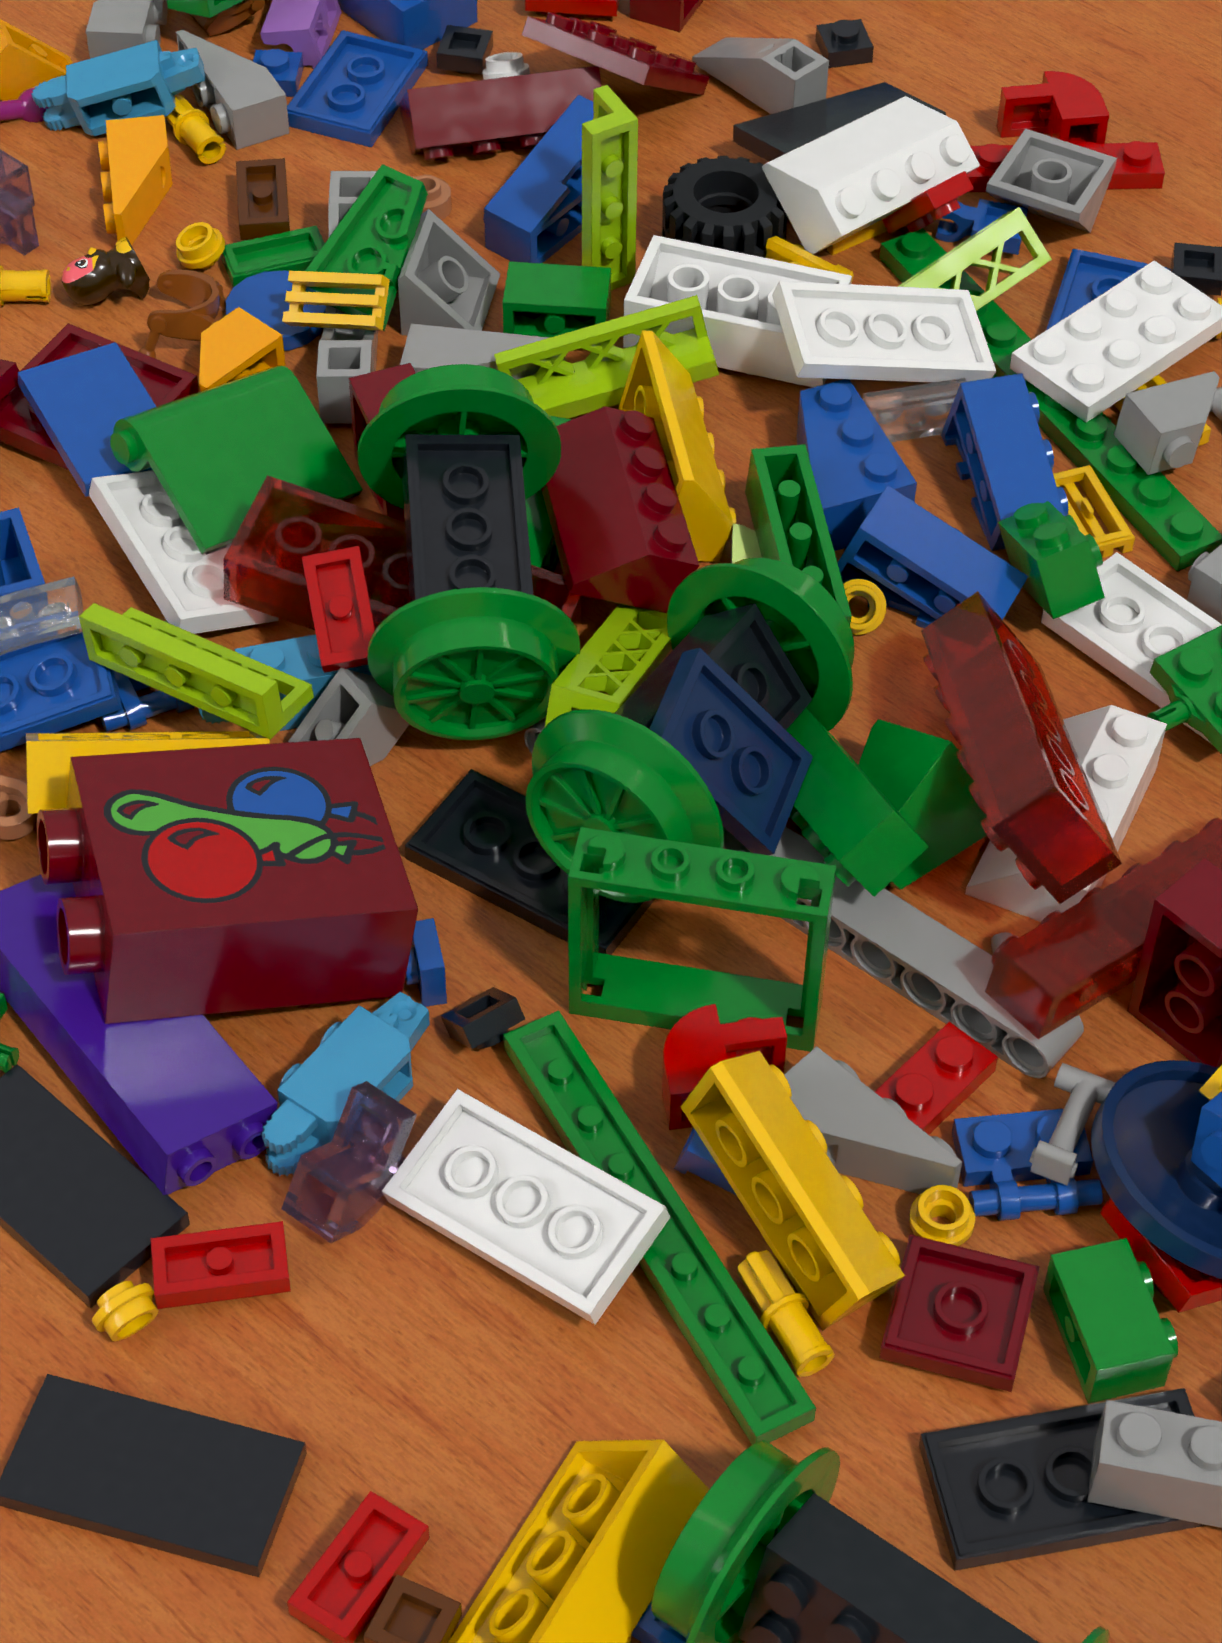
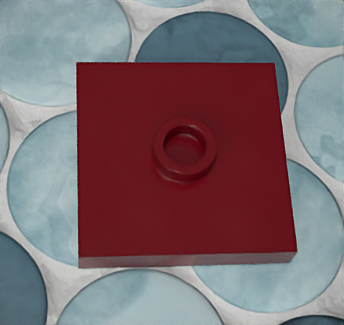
(960, 1313)

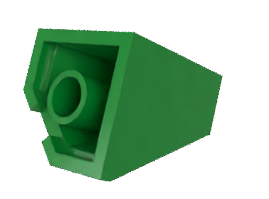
(928, 789)

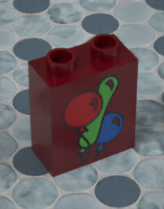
(228, 879)

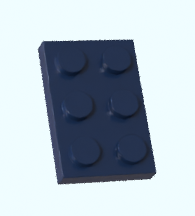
(735, 749)

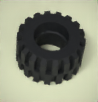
(723, 206)

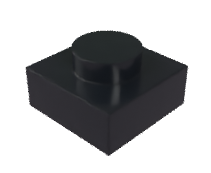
(844, 43)
(464, 49)
(1199, 266)
(483, 1019)

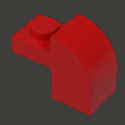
(1059, 107)
(701, 1042)

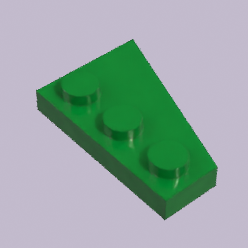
(374, 235)

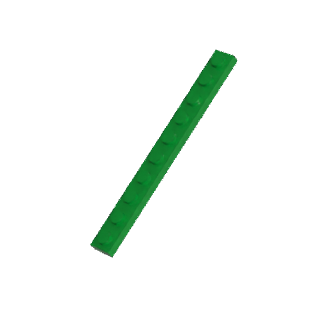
(1143, 499)

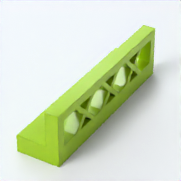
(610, 187)
(971, 250)
(600, 379)
(611, 662)
(193, 669)

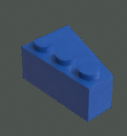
(542, 199)
(1002, 450)
(848, 457)
(925, 562)

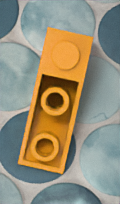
(138, 173)

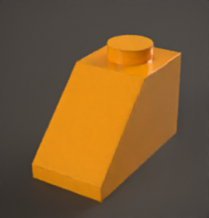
(26, 62)
(237, 348)

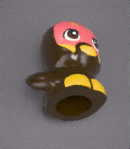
(102, 272)

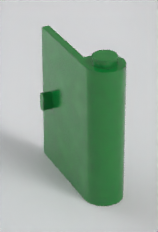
(224, 443)

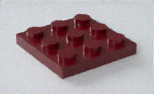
(615, 53)
(22, 427)

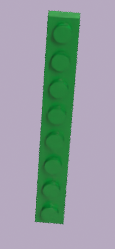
(681, 1260)

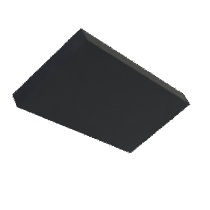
(795, 127)
(489, 848)
(73, 1193)
(152, 1474)
(1025, 1482)

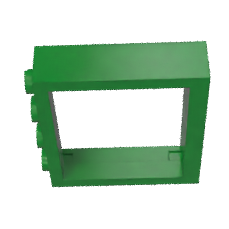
(698, 875)

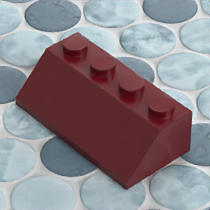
(491, 111)
(618, 511)

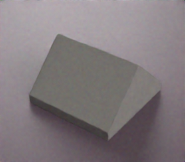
(1053, 179)
(444, 280)

